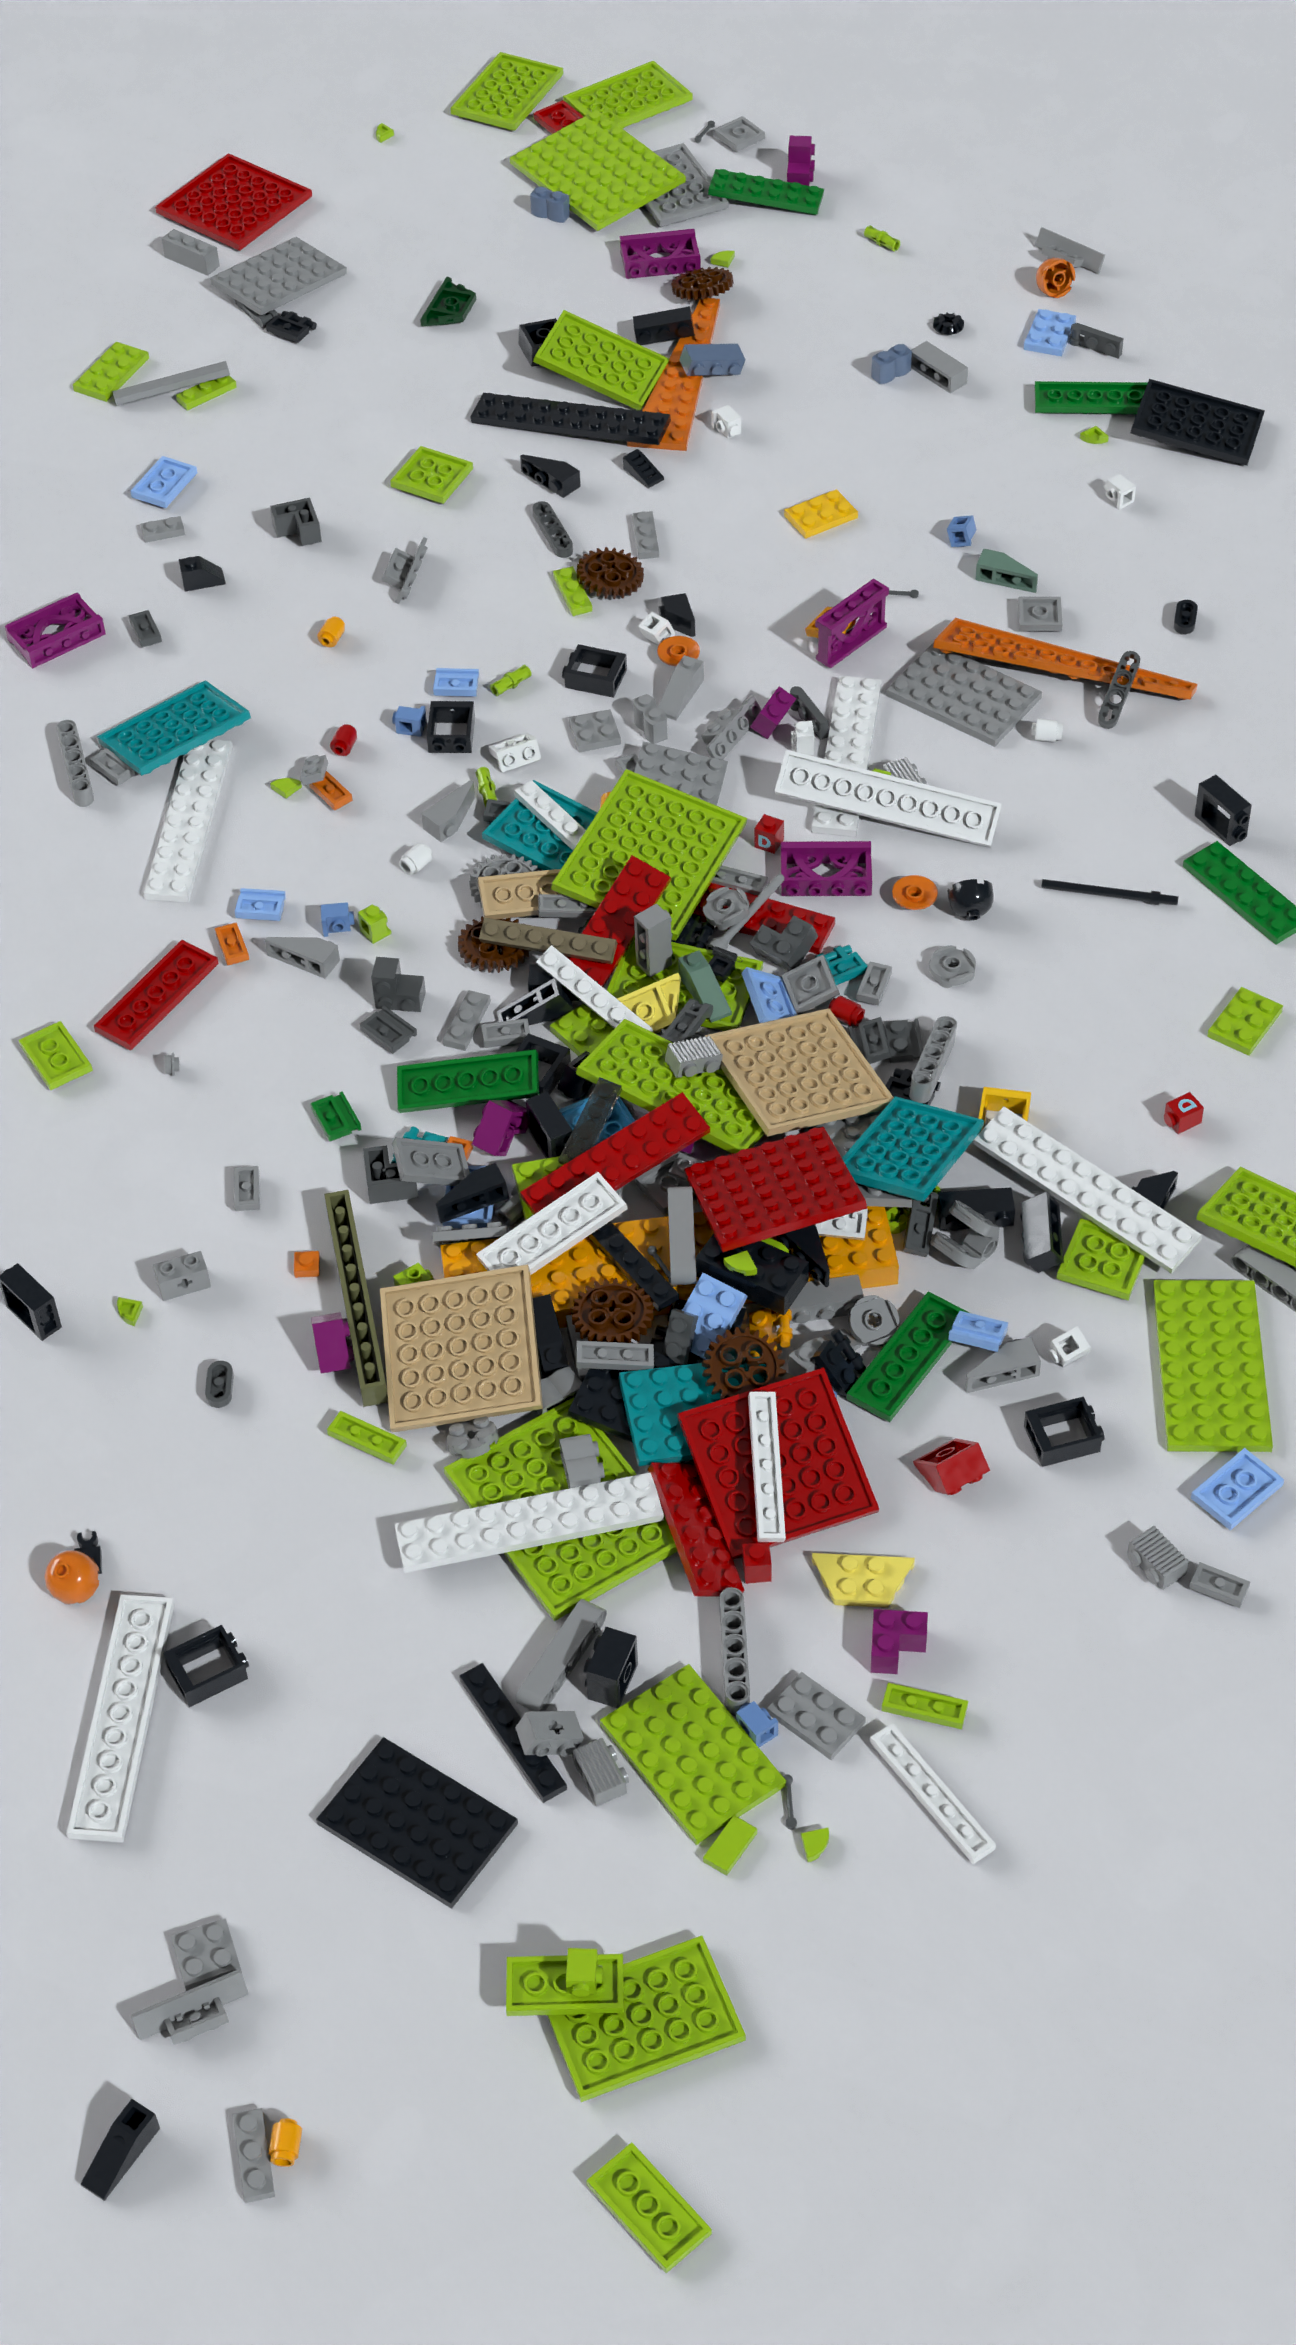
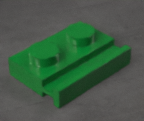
(335, 1116)

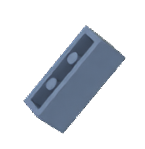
(712, 359)

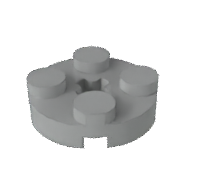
(724, 918)
(952, 976)
(859, 1317)
(472, 1437)

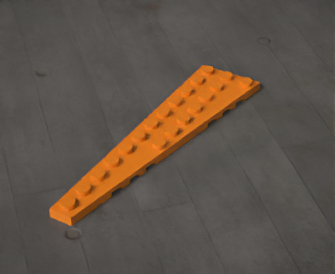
(677, 392)
(1003, 646)

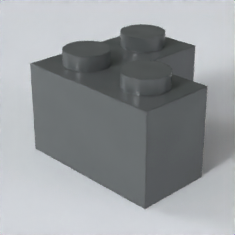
(296, 518)
(786, 948)
(396, 989)
(384, 1178)

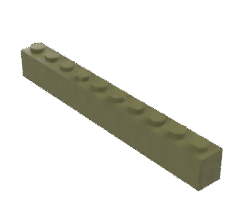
(356, 1298)

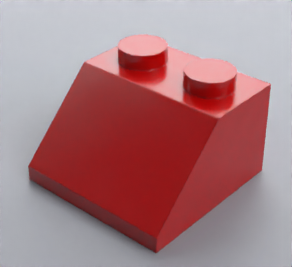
(953, 1466)

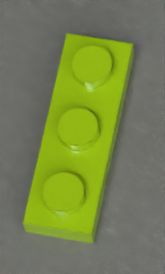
(205, 391)
(572, 591)
(366, 1437)
(924, 1705)

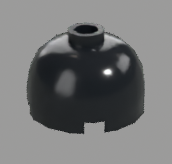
(971, 898)

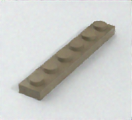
(541, 938)

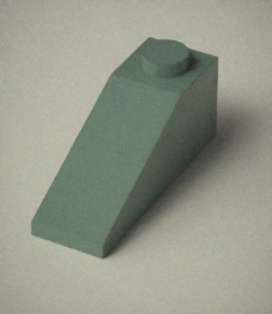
(1003, 570)
(702, 984)

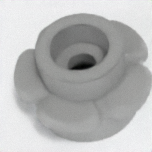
(171, 1064)

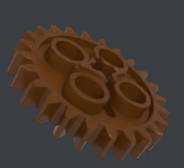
(702, 283)
(610, 573)
(486, 954)
(612, 1312)
(738, 1347)

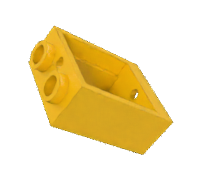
(994, 1100)

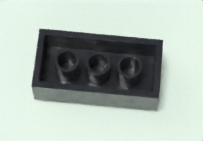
(778, 1275)

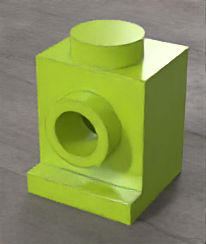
(373, 923)

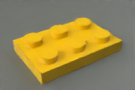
(821, 513)

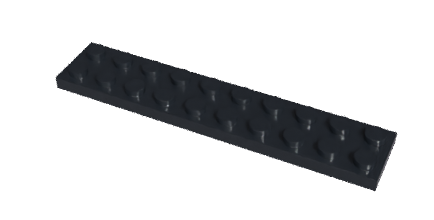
(571, 418)

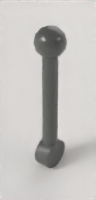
(711, 124)
(914, 593)
(652, 1251)
(791, 1822)

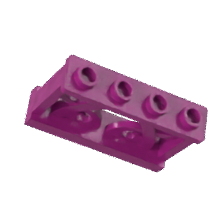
(675, 242)
(835, 645)
(49, 646)
(841, 854)

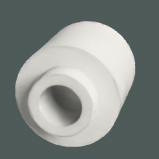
(1047, 730)
(415, 858)

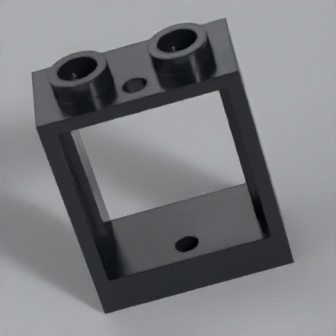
(590, 682)
(441, 713)
(1217, 792)
(550, 1053)
(547, 1125)
(30, 1301)
(1057, 1413)
(200, 1646)

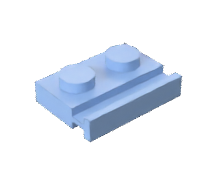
(456, 682)
(260, 904)
(978, 1331)

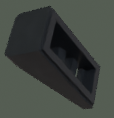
(646, 468)

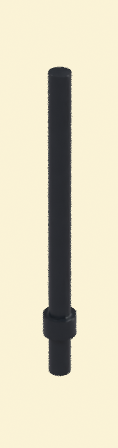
(1154, 897)

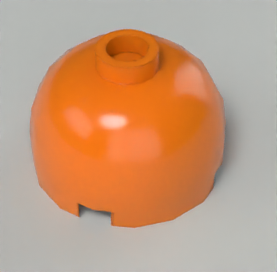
(1055, 277)
(72, 1577)

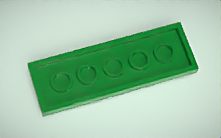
(766, 191)
(1088, 397)
(1244, 891)
(467, 1081)
(906, 1358)

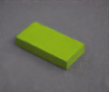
(730, 1845)

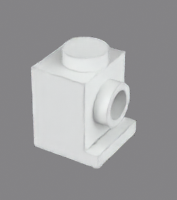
(726, 421)
(1120, 491)
(656, 628)
(803, 738)
(1072, 1339)

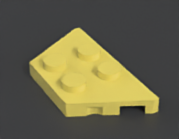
(656, 1002)
(862, 1578)

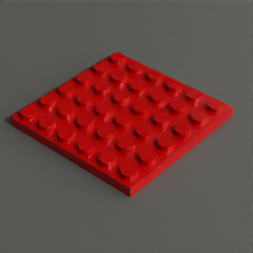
(234, 201)
(774, 1188)
(818, 1461)

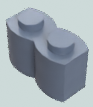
(550, 204)
(891, 363)

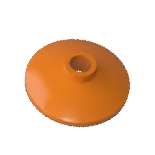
(675, 647)
(914, 892)

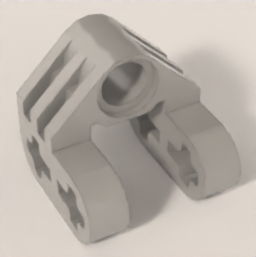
(977, 1245)

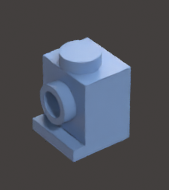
(961, 531)
(410, 720)
(336, 918)
(757, 1723)

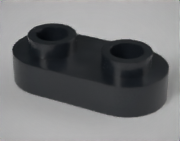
(1185, 616)

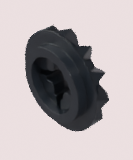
(948, 323)

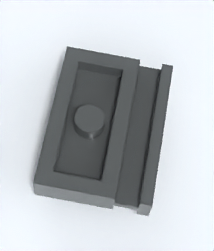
(388, 1029)
(871, 1040)
(903, 1040)

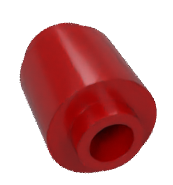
(344, 740)
(847, 1010)

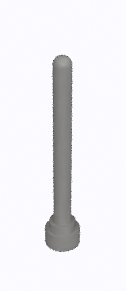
(722, 942)

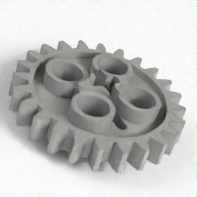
(498, 867)

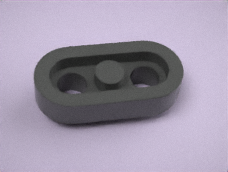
(219, 1386)

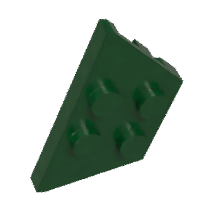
(449, 304)

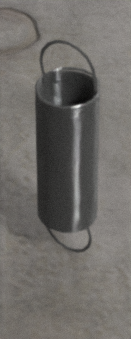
(725, 954)

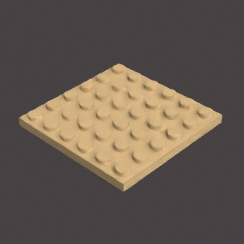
(800, 1072)
(460, 1348)

